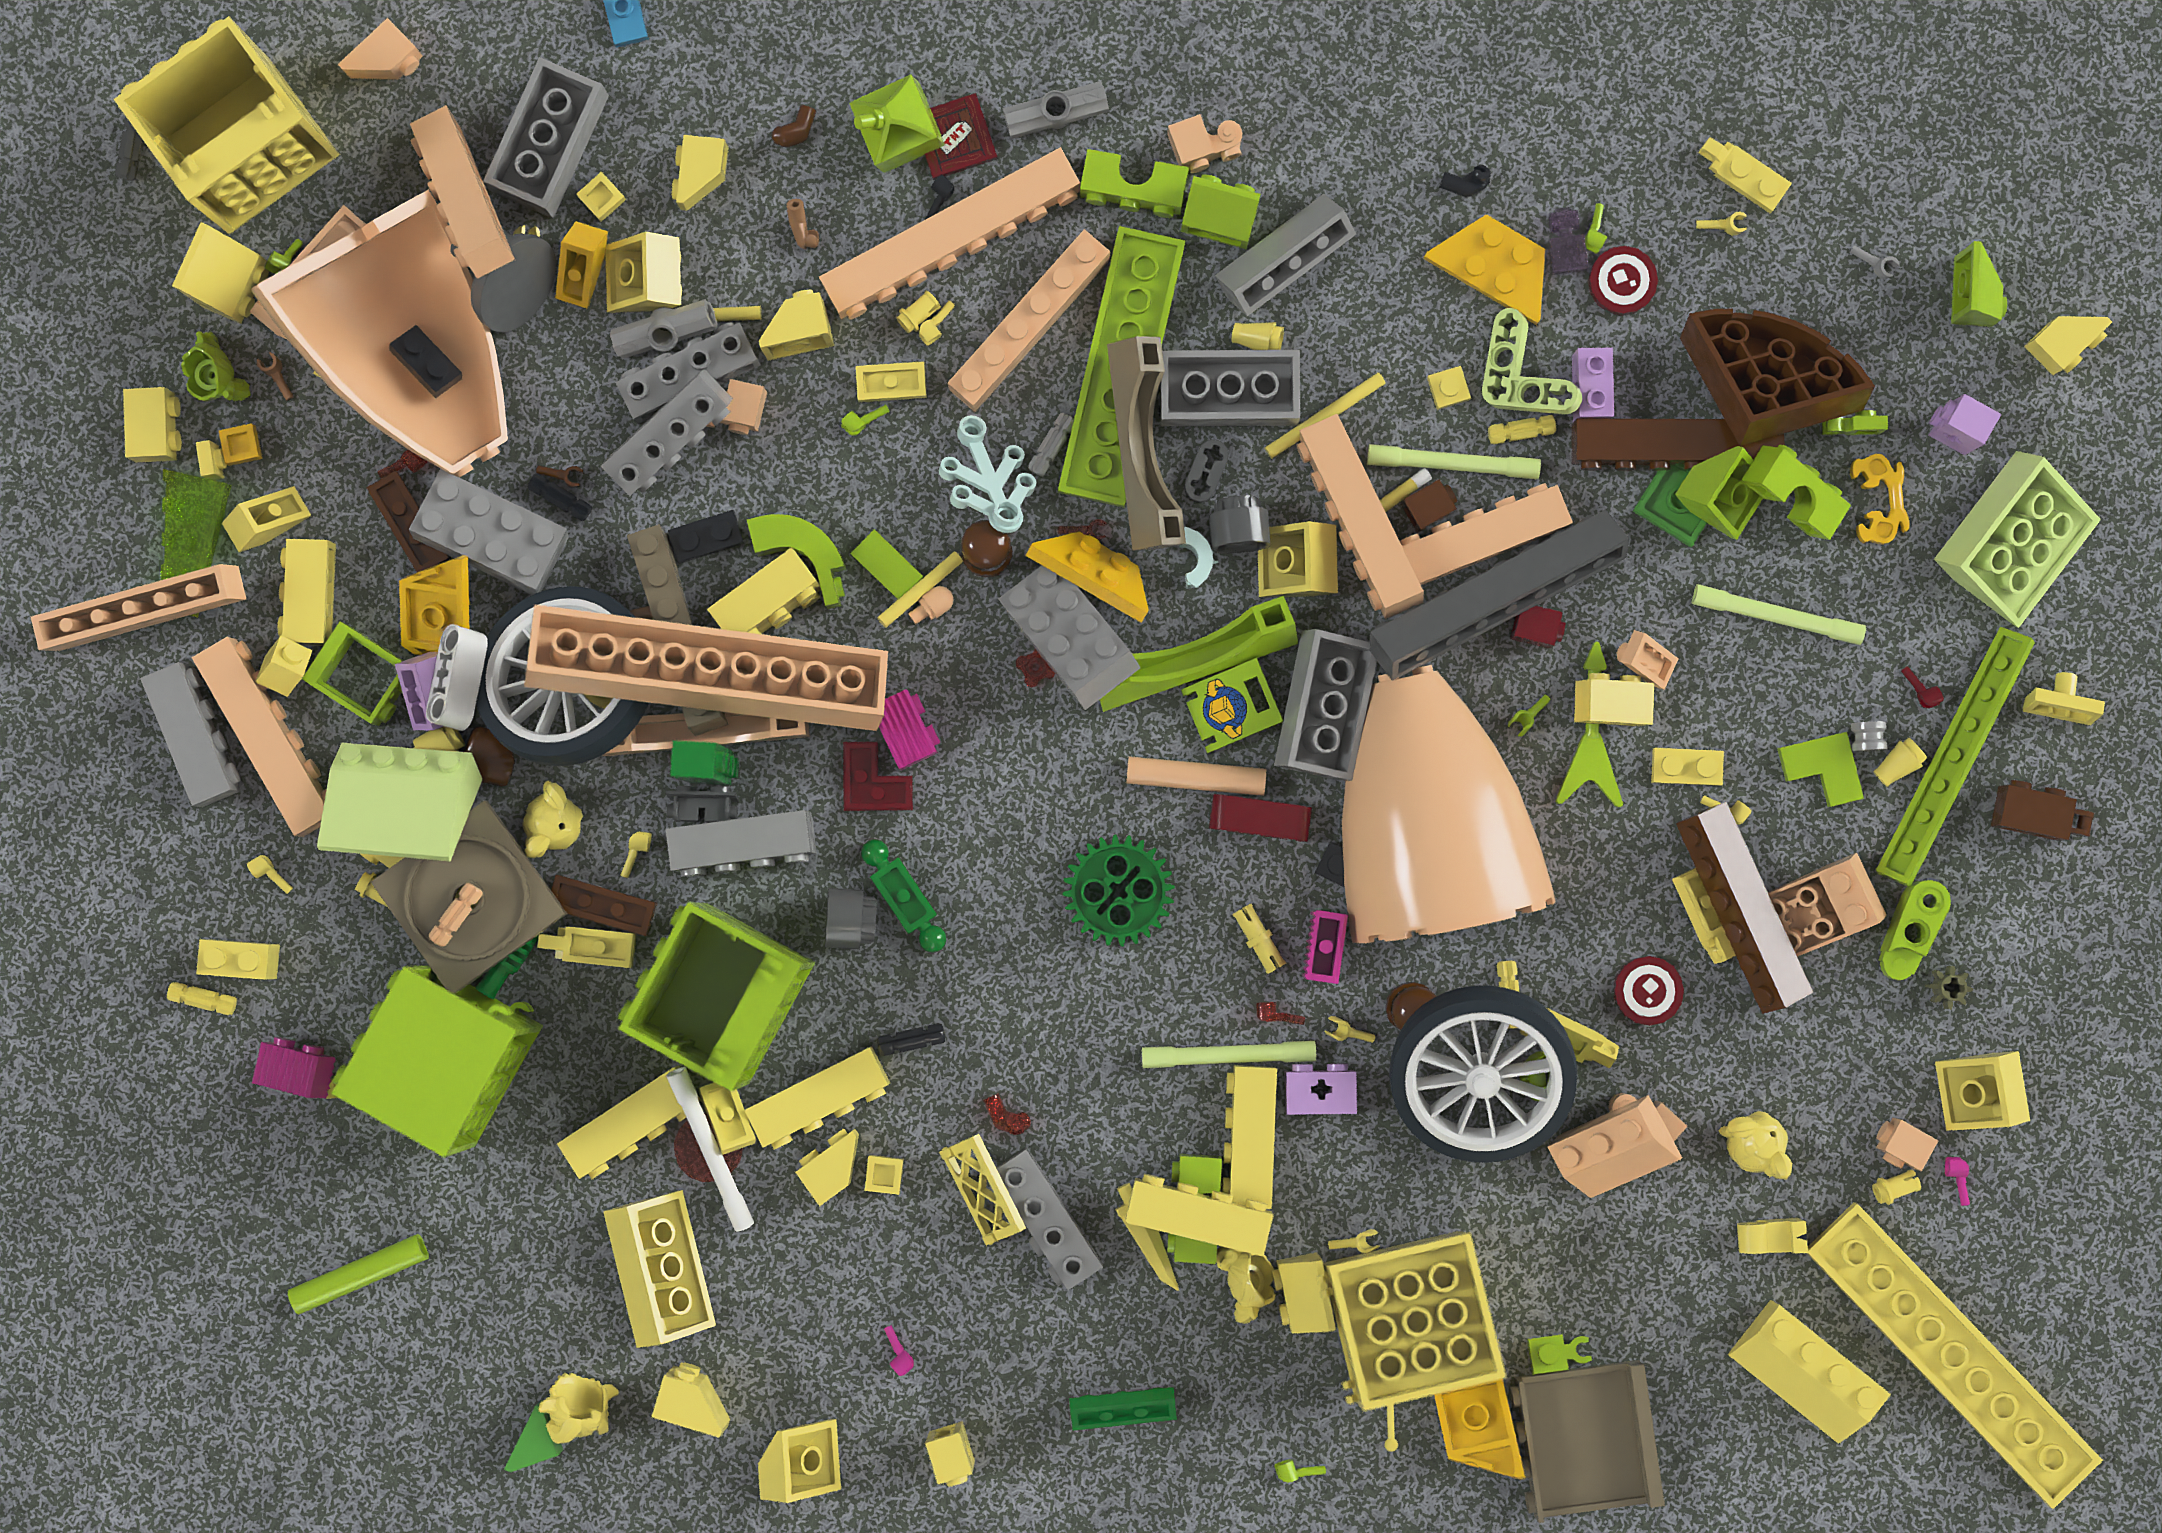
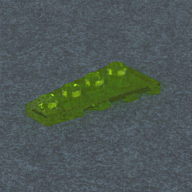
(192, 522)

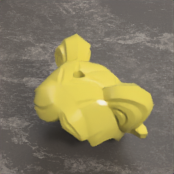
(543, 821)
(1754, 1148)
(1248, 1280)

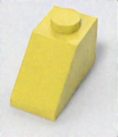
(265, 518)

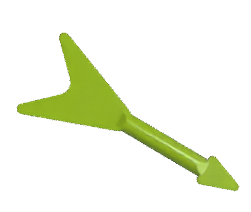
(1591, 757)

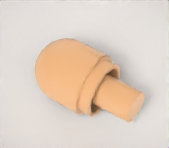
(932, 604)

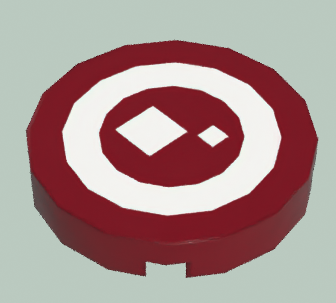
(1623, 280)
(1648, 990)

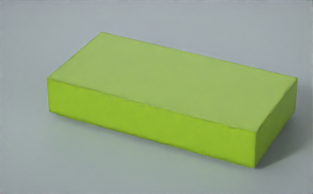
(886, 564)

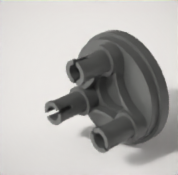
(517, 289)

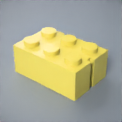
(768, 596)

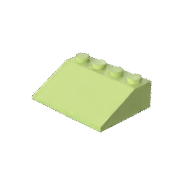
(2018, 537)
(397, 801)

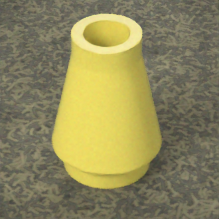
(1258, 335)
(1901, 761)

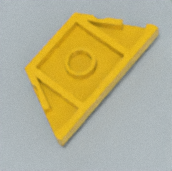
(1496, 264)
(1095, 570)
(432, 602)
(1480, 1428)

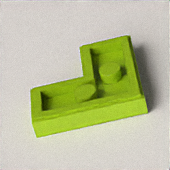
(1829, 758)

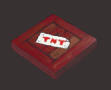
(964, 137)

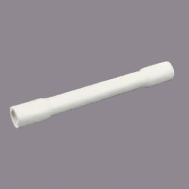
(688, 1099)

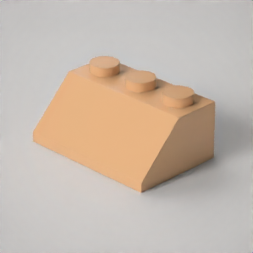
(1614, 1148)

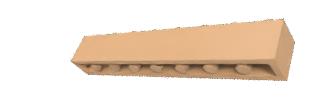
(950, 234)

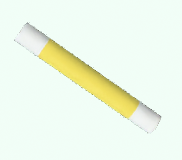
(1405, 489)

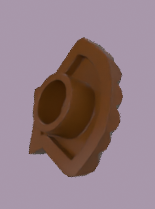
(491, 757)

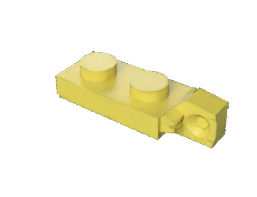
(1745, 174)
(1703, 916)
(591, 946)
(1586, 1042)

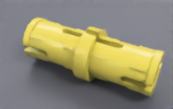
(1259, 938)

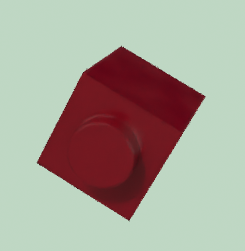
(1538, 627)

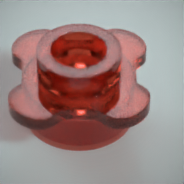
(1031, 676)

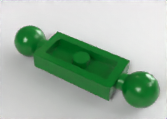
(903, 895)

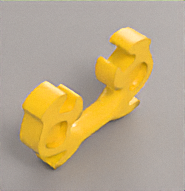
(1874, 469)

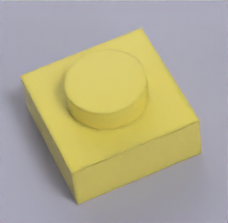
(601, 196)
(1448, 387)
(210, 460)
(884, 1174)

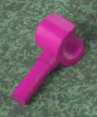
(1958, 1168)
(903, 1361)

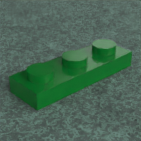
(1123, 1408)

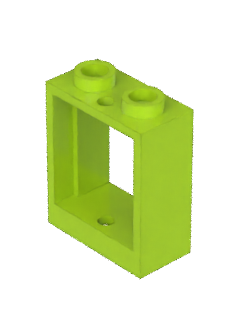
(330, 657)

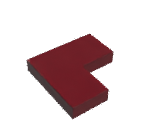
(865, 788)

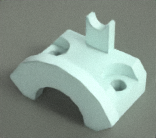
(1204, 555)

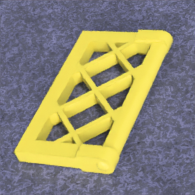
(999, 1196)

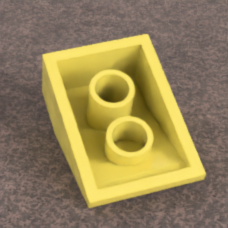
(220, 274)

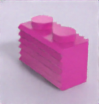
(905, 730)
(1325, 946)
(294, 1069)

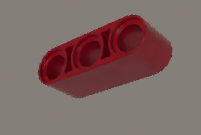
(1260, 817)

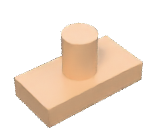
(1647, 659)

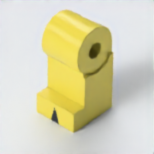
(1773, 1236)

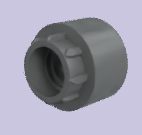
(1239, 525)
(849, 919)

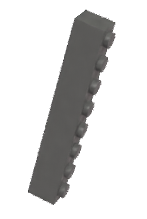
(1498, 594)

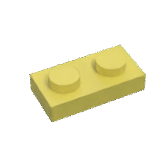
(891, 381)
(1687, 766)
(727, 1117)

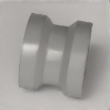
(1869, 736)

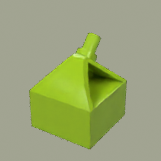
(896, 123)

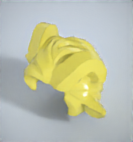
(577, 1407)

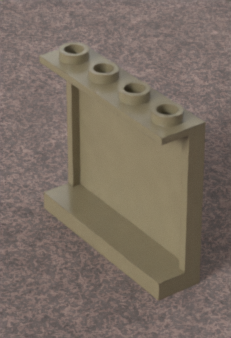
(1587, 1439)

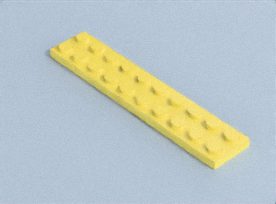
(1953, 1355)

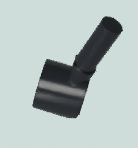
(944, 189)

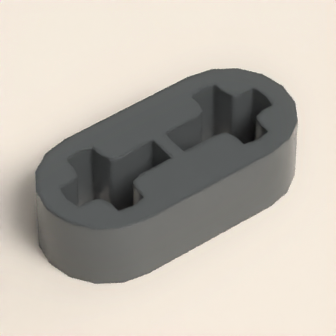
(1214, 474)

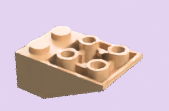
(1827, 904)

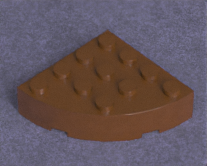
(1772, 372)

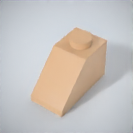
(382, 55)

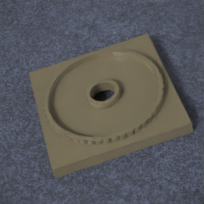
(508, 915)

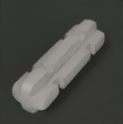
(1051, 444)

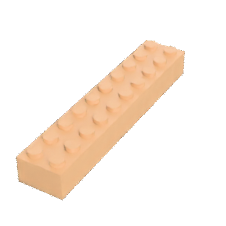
(706, 668)

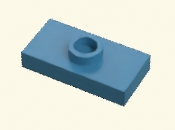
(626, 21)

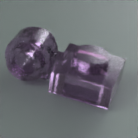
(1567, 251)

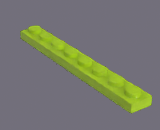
(1955, 756)

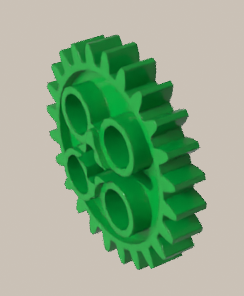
(1142, 911)

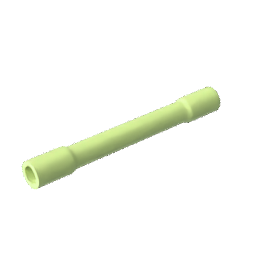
(1511, 466)
(1833, 628)
(1170, 1056)

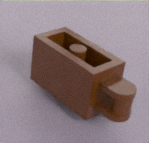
(2039, 813)

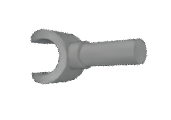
(1876, 262)

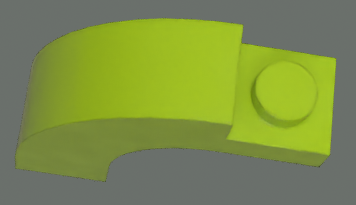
(781, 532)

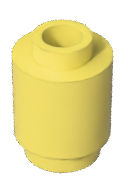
(440, 739)

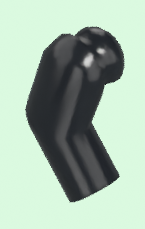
(1469, 184)

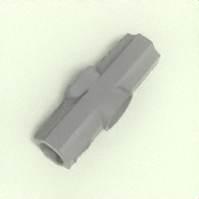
(1078, 105)
(646, 335)

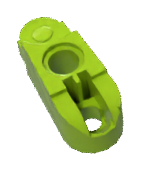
(1898, 955)

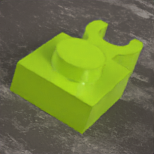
(1863, 423)
(1551, 1354)

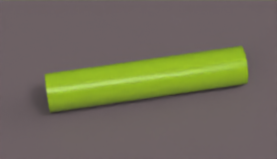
(358, 1274)

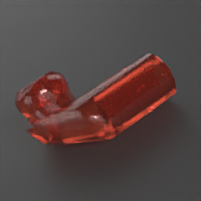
(1006, 1120)

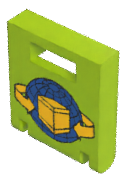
(1226, 706)

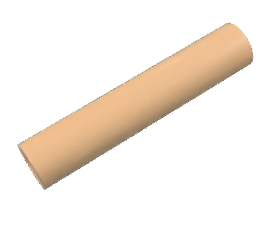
(1196, 776)

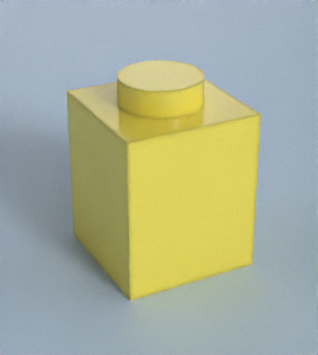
(284, 666)

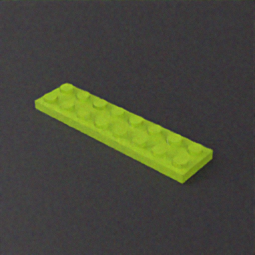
(1132, 305)

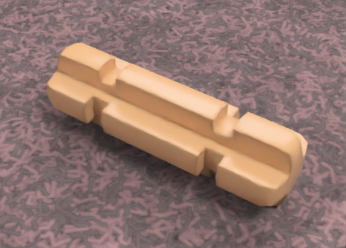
(455, 914)

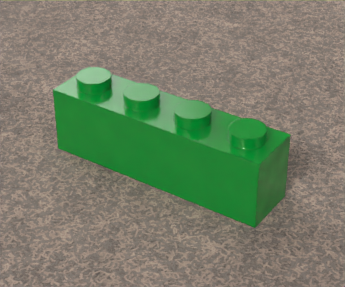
(703, 763)

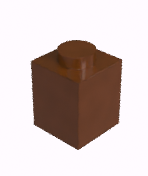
(1429, 505)

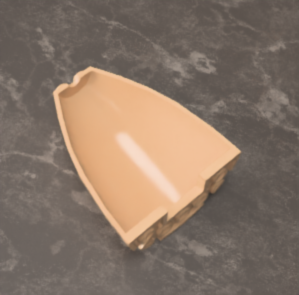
(367, 292)
(1433, 820)

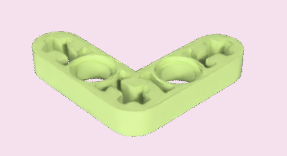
(1516, 384)

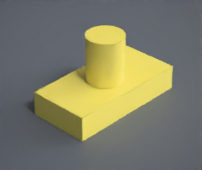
(2063, 702)

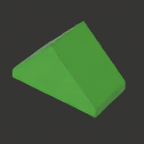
(534, 1443)

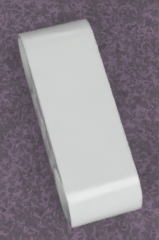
(456, 677)

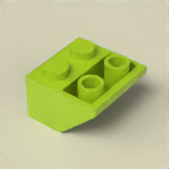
(1220, 211)

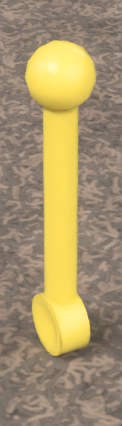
(1391, 1443)

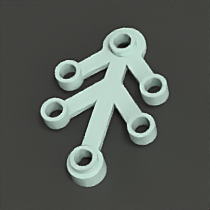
(988, 479)

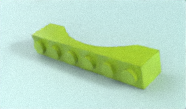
(1252, 635)

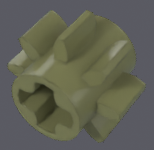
(1948, 997)

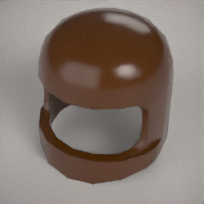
(985, 549)
(1406, 1002)

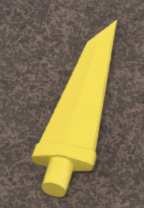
(1148, 1241)

